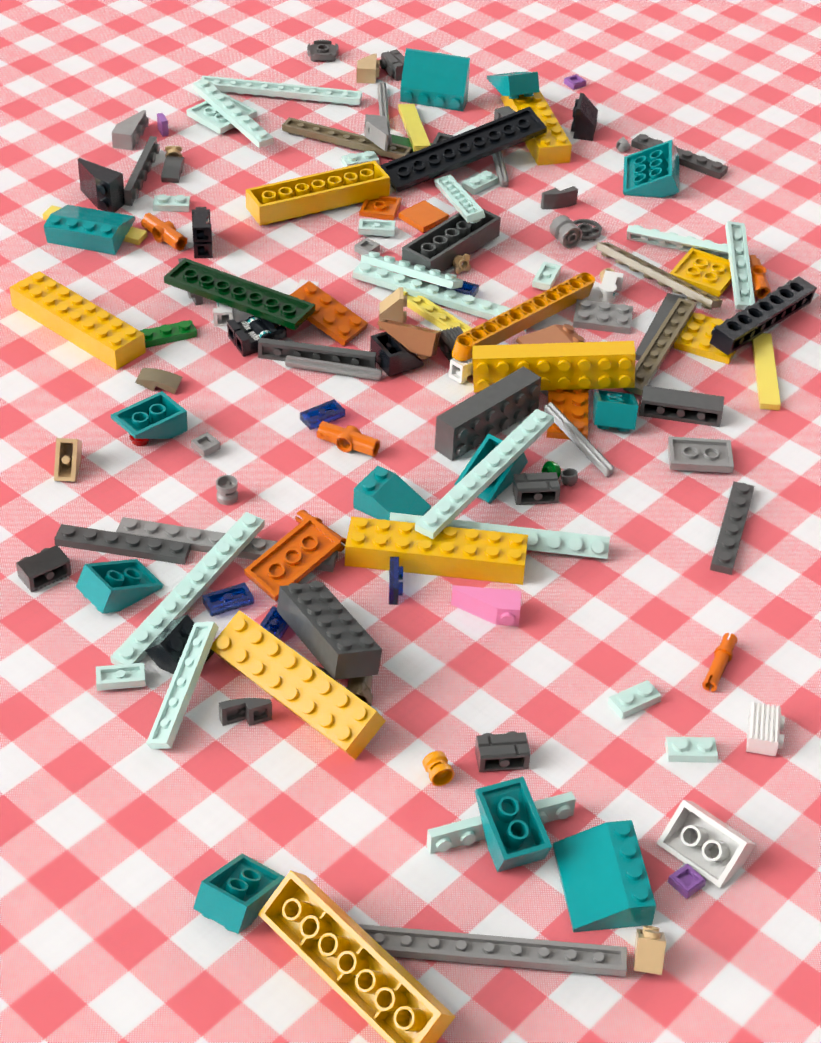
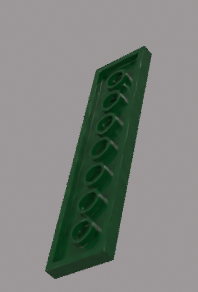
(240, 294)

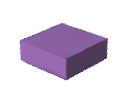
(575, 82)
(162, 124)
(686, 881)

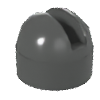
(569, 476)

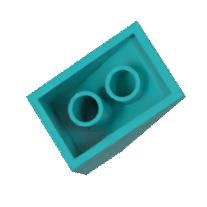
(515, 83)
(614, 410)
(153, 418)
(504, 479)
(386, 493)
(116, 584)
(512, 824)
(237, 893)

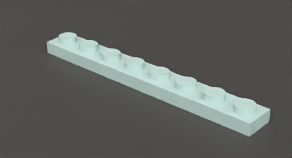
(233, 113)
(459, 199)

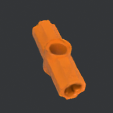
(164, 231)
(760, 283)
(348, 438)

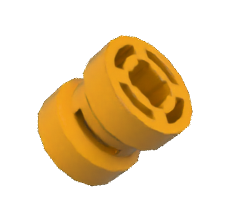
(438, 768)

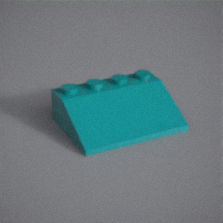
(435, 79)
(652, 171)
(88, 228)
(605, 878)

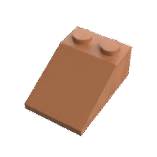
(551, 334)
(415, 338)

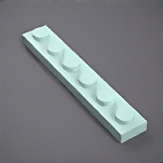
(674, 241)
(739, 265)
(416, 271)
(182, 685)
(471, 830)

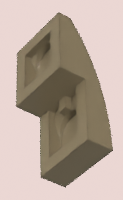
(163, 379)

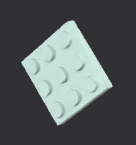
(211, 118)

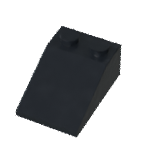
(101, 185)

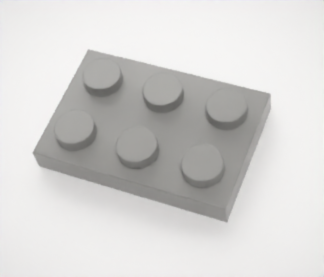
(603, 316)
(700, 455)

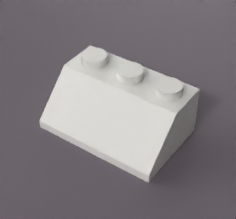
(705, 843)

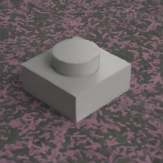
(366, 246)
(205, 444)

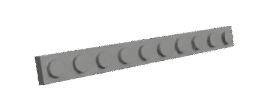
(203, 540)
(500, 950)

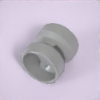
(227, 490)

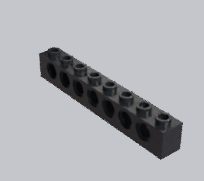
(762, 315)

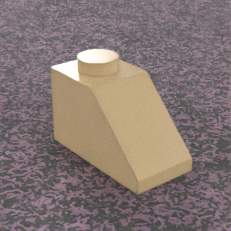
(67, 459)

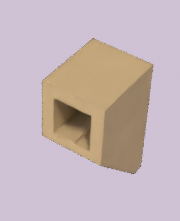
(368, 69)
(392, 307)
(649, 950)

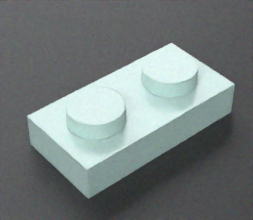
(353, 159)
(480, 182)
(171, 203)
(376, 227)
(546, 276)
(120, 676)
(634, 699)
(691, 749)

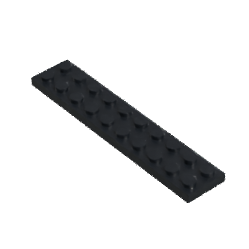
(463, 149)

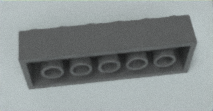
(449, 239)
(487, 412)
(329, 630)

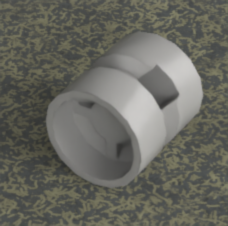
(566, 231)

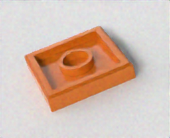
(381, 208)
(423, 216)

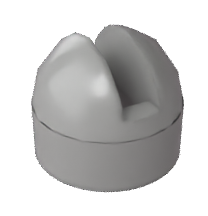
(622, 145)

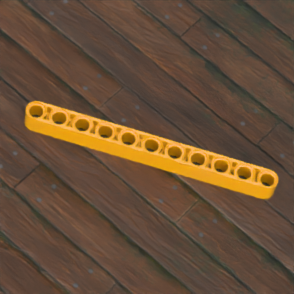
(524, 315)

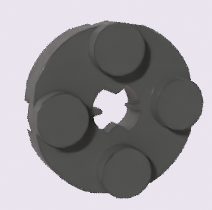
(323, 51)

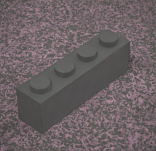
(681, 406)

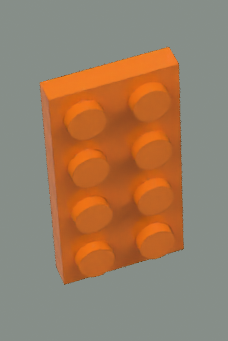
(330, 314)
(575, 408)
(292, 557)

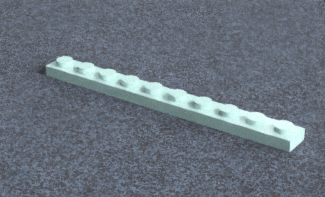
(286, 91)
(433, 292)
(483, 474)
(538, 539)
(189, 589)

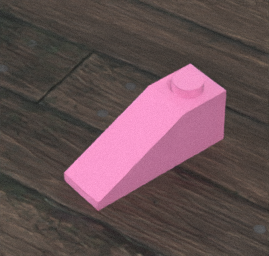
(490, 604)

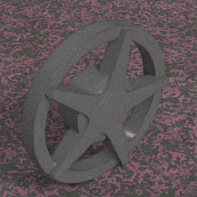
(587, 229)

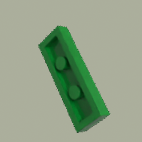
(169, 333)

